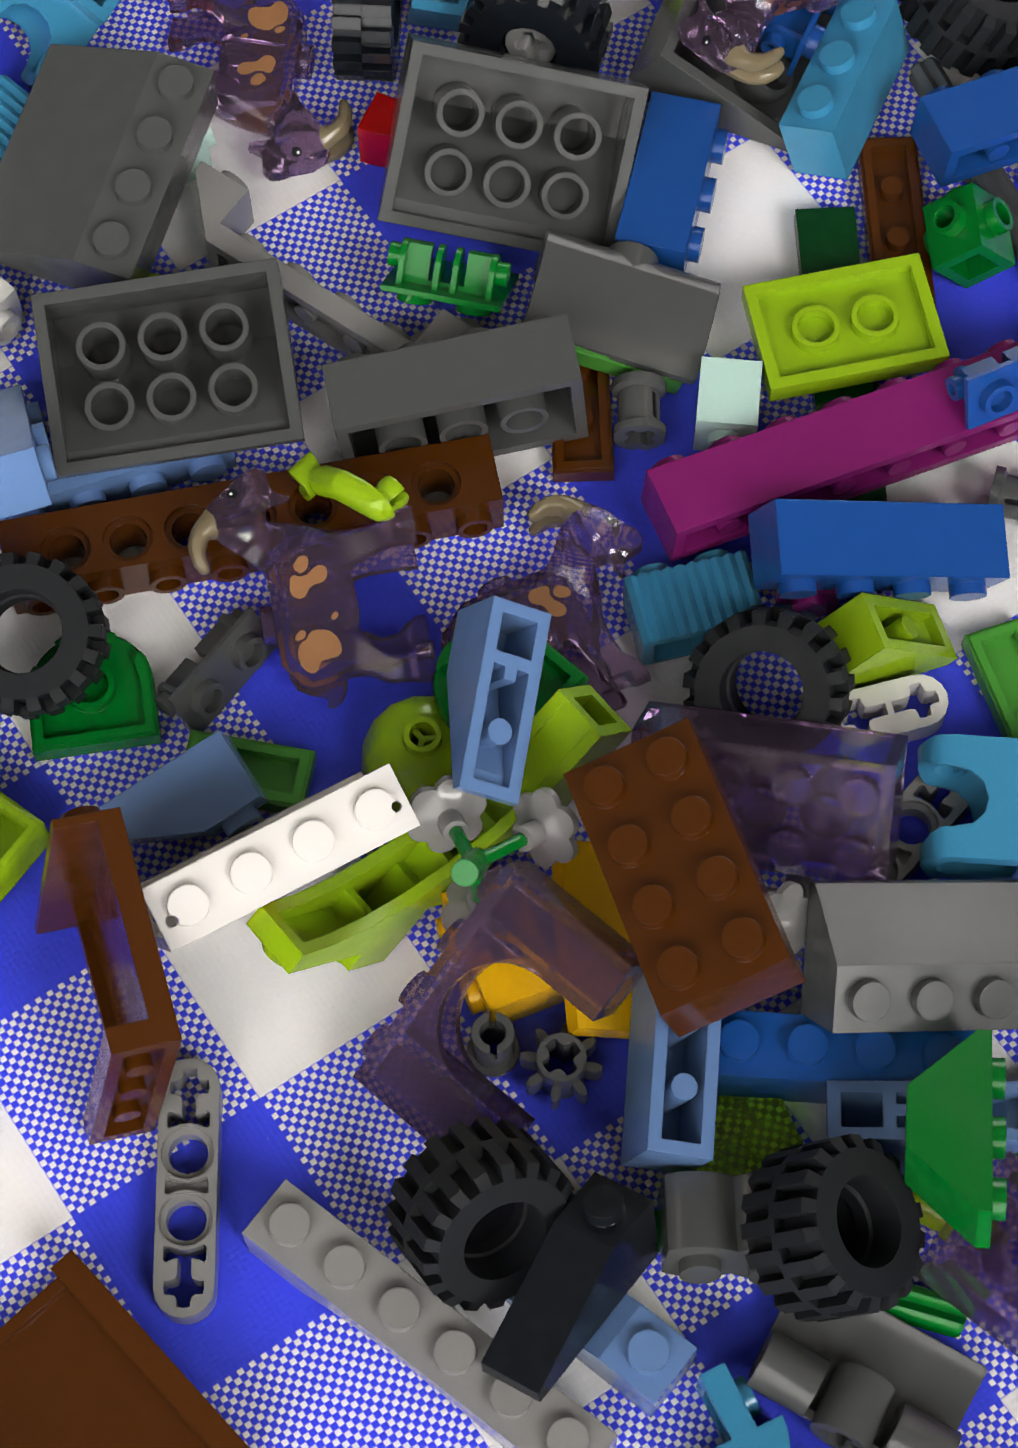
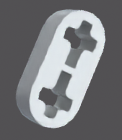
(892, 696)

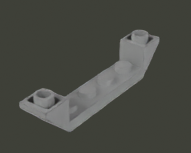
(326, 315)

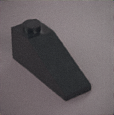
(573, 1285)

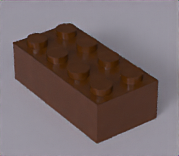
(683, 878)

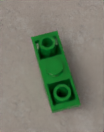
(956, 1138)

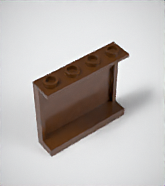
(96, 887)
(93, 1378)

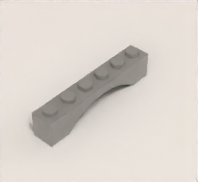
(410, 1323)

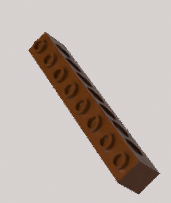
(163, 519)

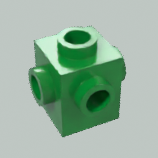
(969, 235)

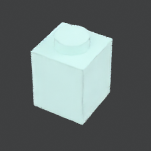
(726, 399)

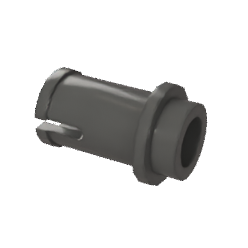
(497, 1032)

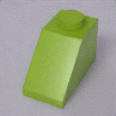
(889, 638)

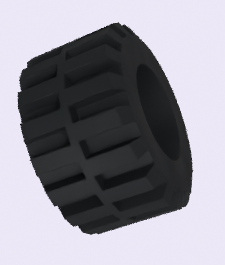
(965, 33)
(781, 632)
(81, 643)
(476, 1211)
(832, 1229)

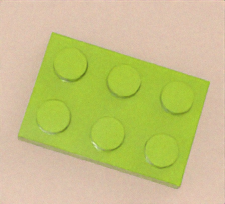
(844, 326)

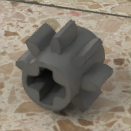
(557, 1083)

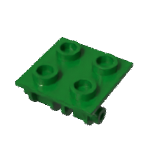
(473, 287)

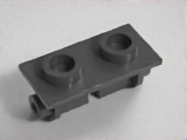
(230, 657)

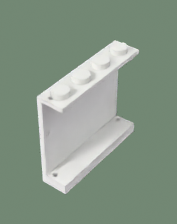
(276, 857)

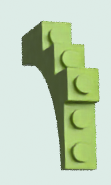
(379, 899)

